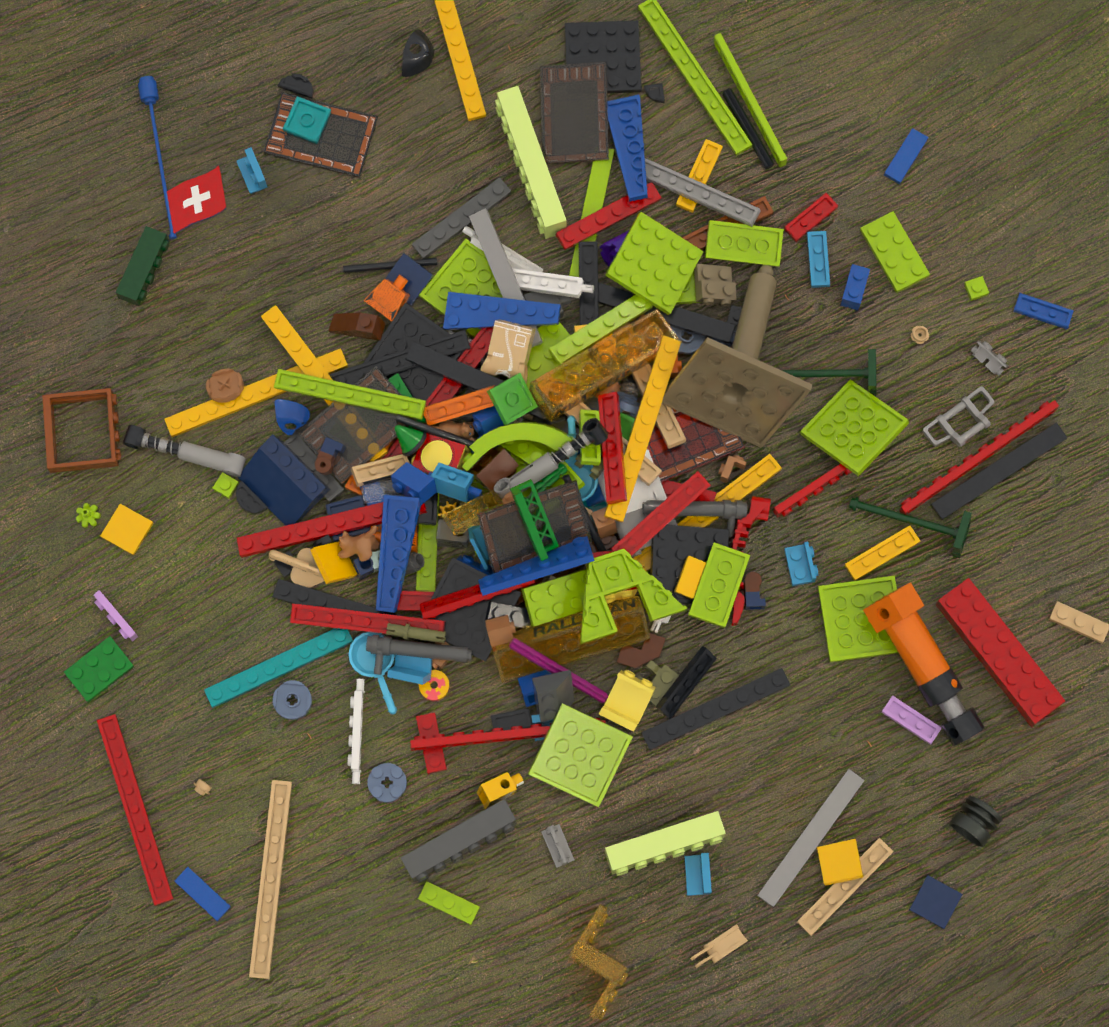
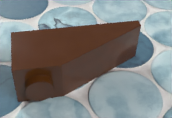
(358, 325)

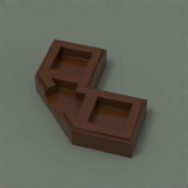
(636, 658)

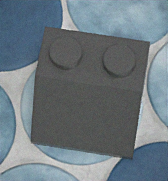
(551, 692)

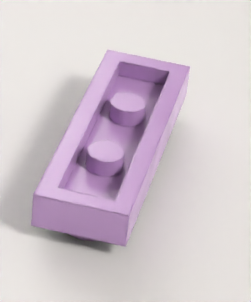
(114, 617)
(911, 720)

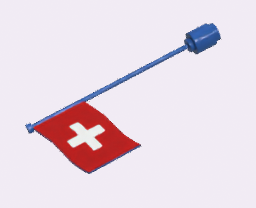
(194, 198)

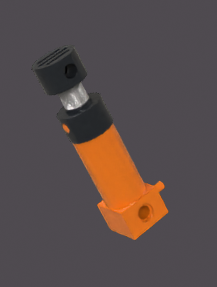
(924, 660)

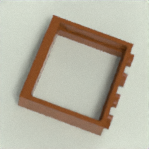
(50, 437)

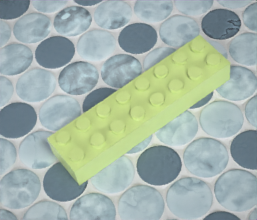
(530, 162)

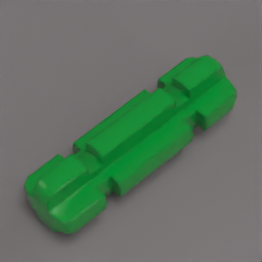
(550, 479)

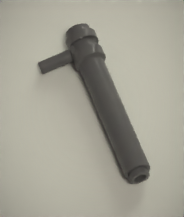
(724, 509)
(388, 646)

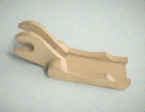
(722, 945)

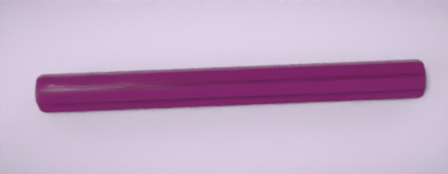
(554, 667)

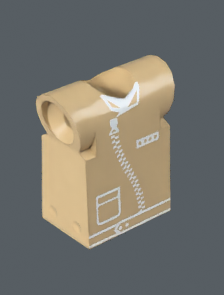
(509, 349)

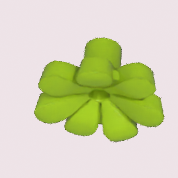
(87, 515)

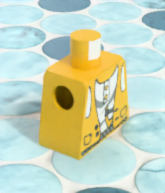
(492, 792)

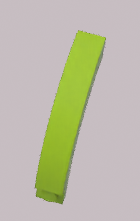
(531, 431)

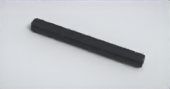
(748, 128)

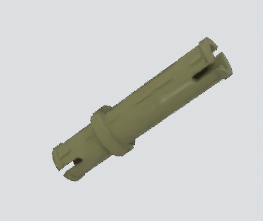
(416, 633)

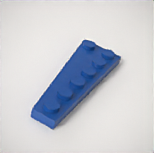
(627, 135)
(480, 311)
(397, 536)
(558, 560)

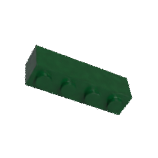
(142, 266)

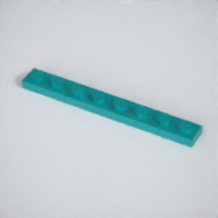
(278, 666)

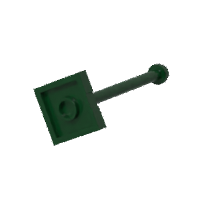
(868, 372)
(958, 534)

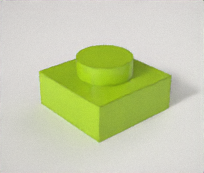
(976, 288)
(225, 485)

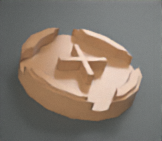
(224, 385)

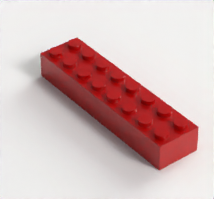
(1000, 652)

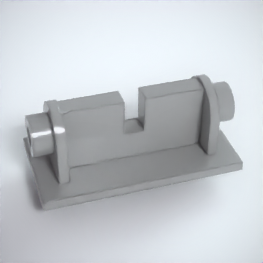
(985, 352)
(557, 845)

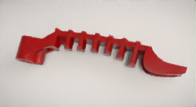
(758, 511)

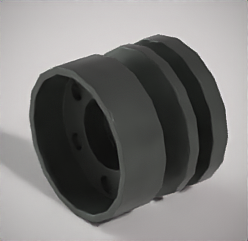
(977, 818)

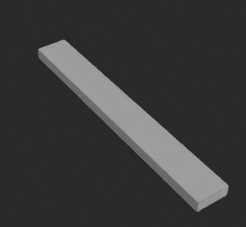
(701, 193)
(498, 260)
(810, 838)

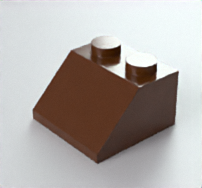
(493, 467)

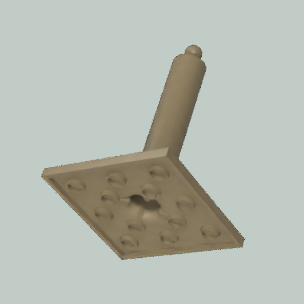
(731, 384)

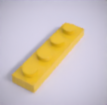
(701, 170)
(882, 553)

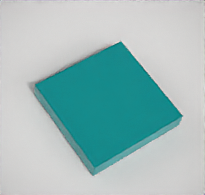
(307, 120)

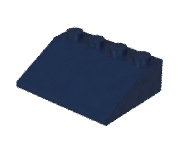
(283, 481)

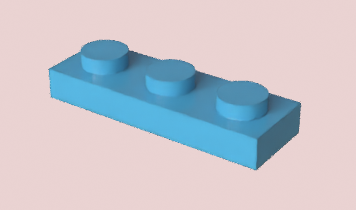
(818, 259)

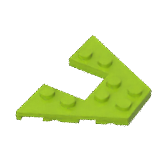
(614, 574)

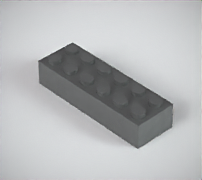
(458, 841)

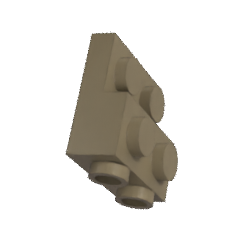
(714, 285)

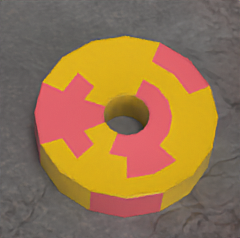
(439, 692)

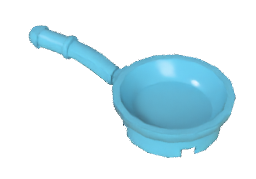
(590, 484)
(364, 664)

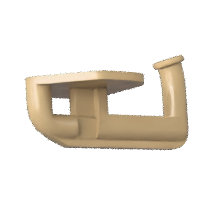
(304, 570)

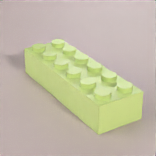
(664, 843)

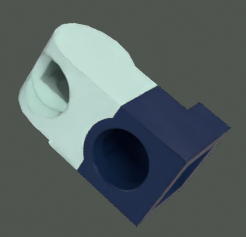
(367, 567)

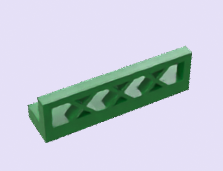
(530, 519)

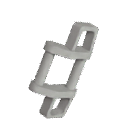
(982, 421)

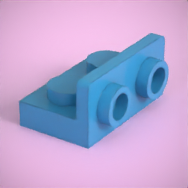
(251, 172)
(801, 564)

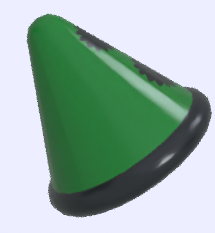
(409, 439)

